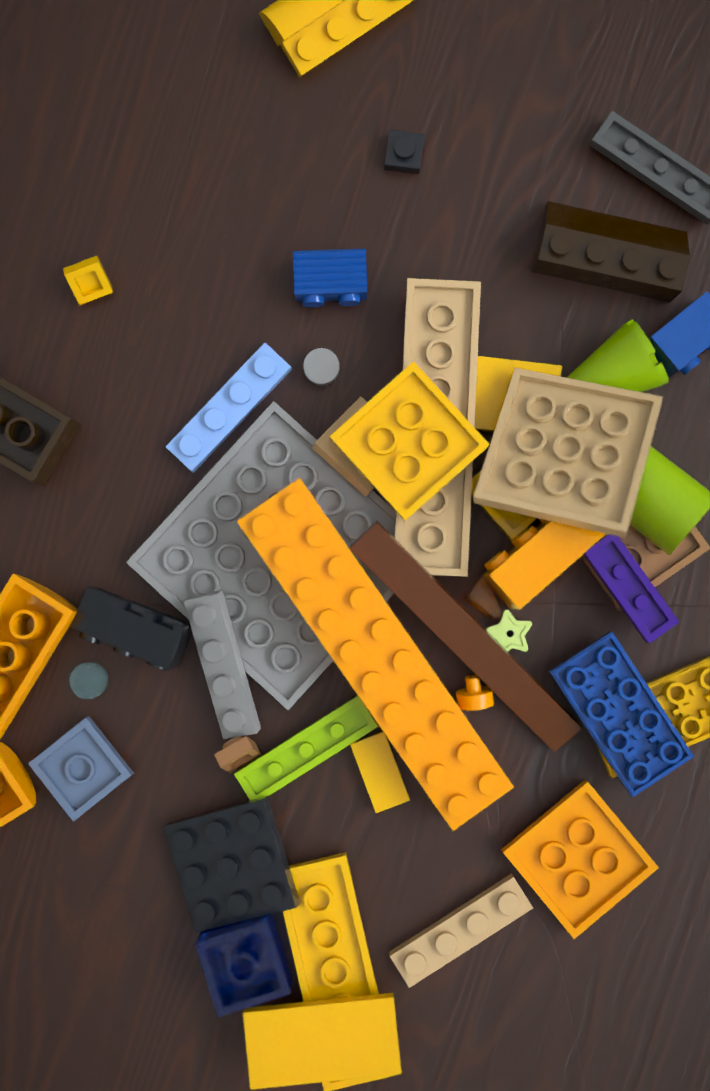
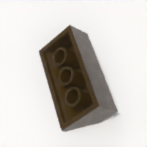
(612, 252)

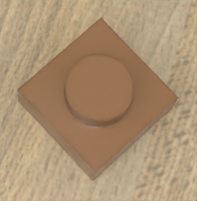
(237, 753)

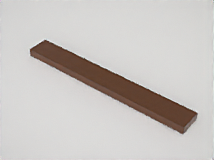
(465, 636)

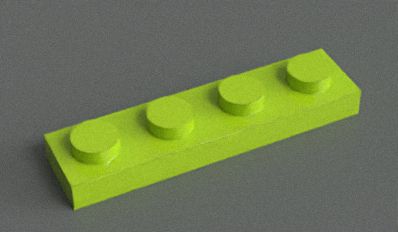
(306, 749)

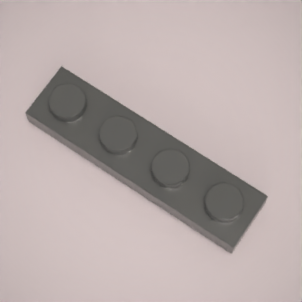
(654, 165)

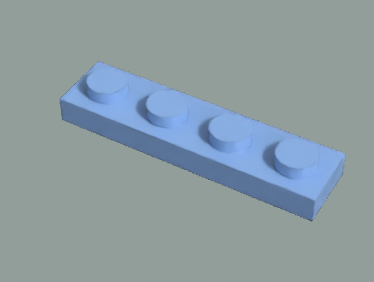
(229, 407)

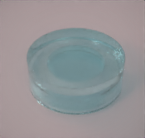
(89, 680)

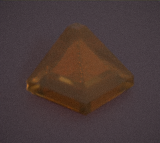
(483, 599)

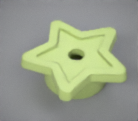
(519, 629)

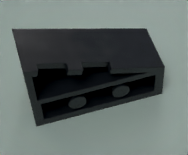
(132, 628)

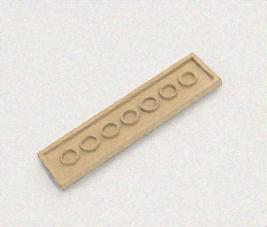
(443, 342)

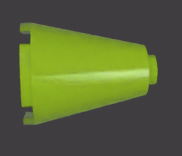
(624, 362)

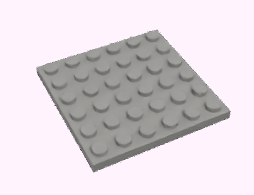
(207, 551)

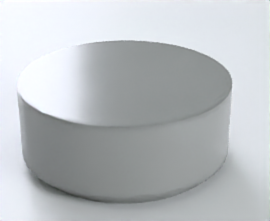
(321, 367)

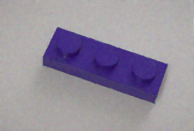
(630, 588)

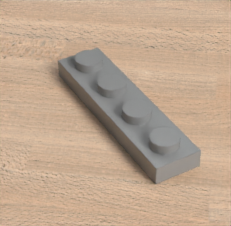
(222, 664)

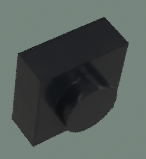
(404, 151)

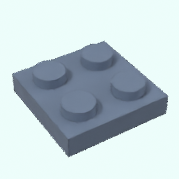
(81, 768)

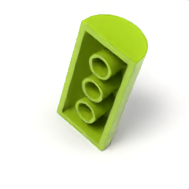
(668, 503)

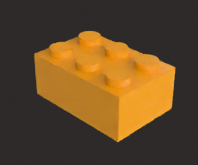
(536, 560)

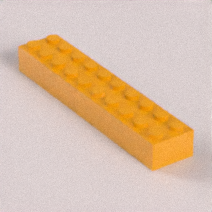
(375, 653)

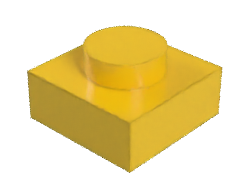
(88, 280)

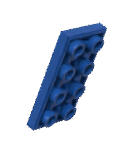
(621, 714)

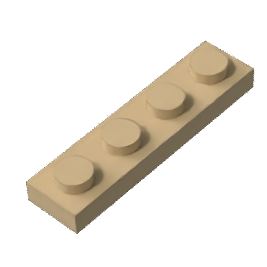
(460, 930)

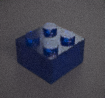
(244, 964)

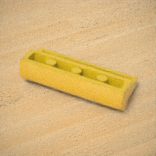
(319, 28)

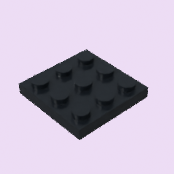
(231, 864)

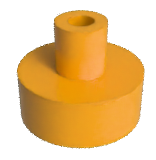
(474, 695)

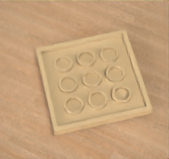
(569, 451)

